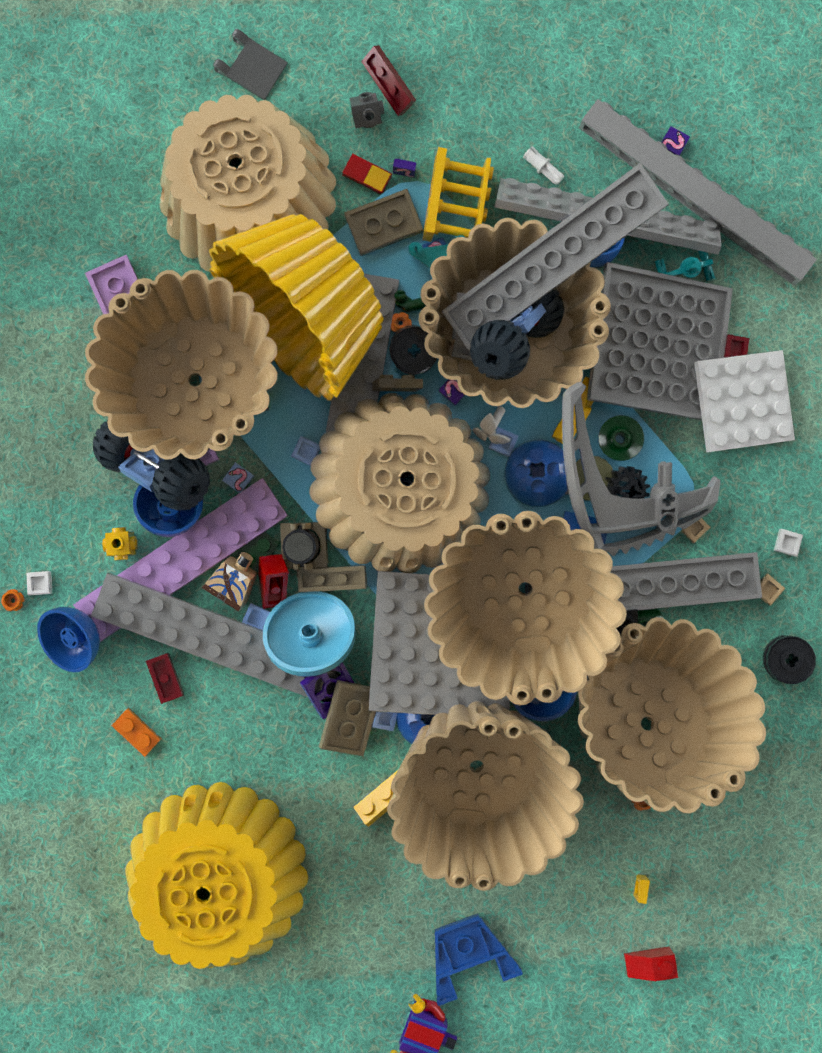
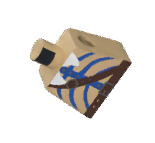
(233, 581)

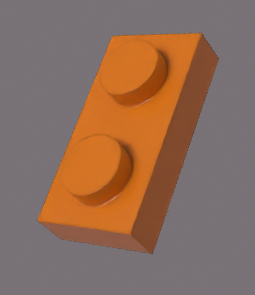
(136, 732)

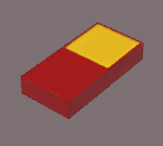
(367, 174)

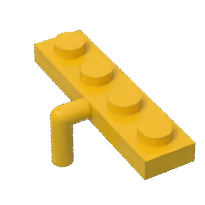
(375, 803)

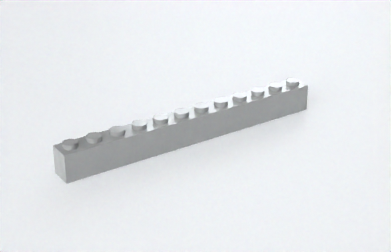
(697, 192)

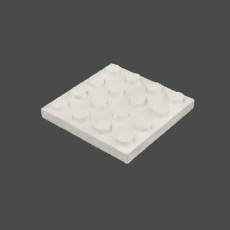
(744, 401)

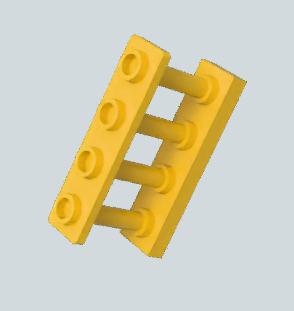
(439, 185)

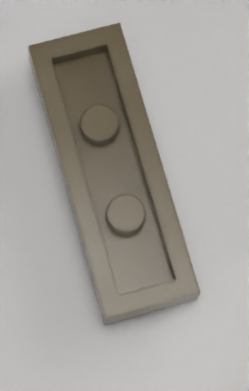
(332, 578)

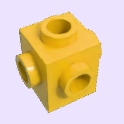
(127, 547)

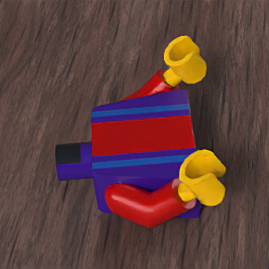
(425, 1029)

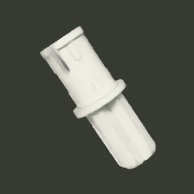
(543, 165)

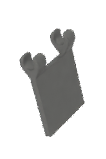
(254, 67)

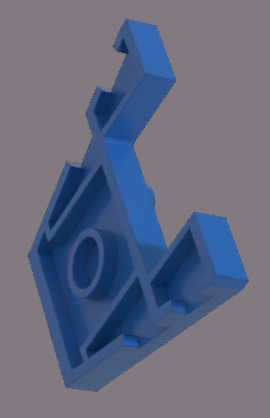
(465, 946)

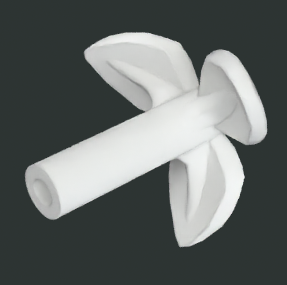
(489, 425)

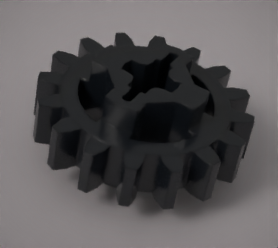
(628, 479)

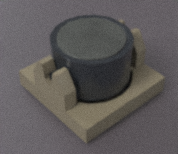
(302, 545)

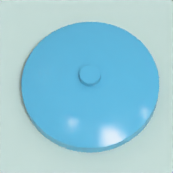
(309, 633)

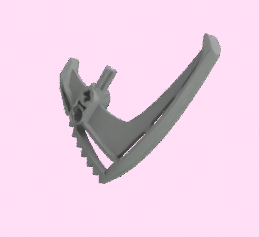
(621, 513)

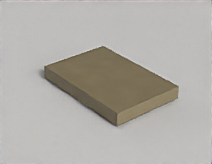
(383, 222)
(348, 719)

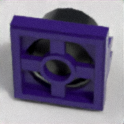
(322, 687)

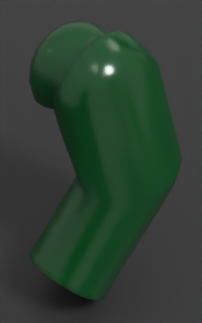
(406, 303)

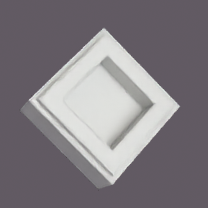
(788, 542)
(39, 583)

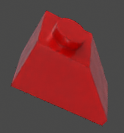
(272, 580)
(651, 964)

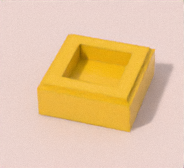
(641, 888)

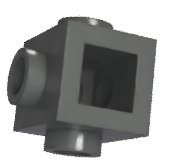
(366, 110)

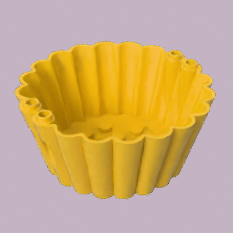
(311, 294)
(235, 852)

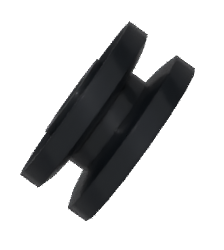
(402, 358)
(797, 669)

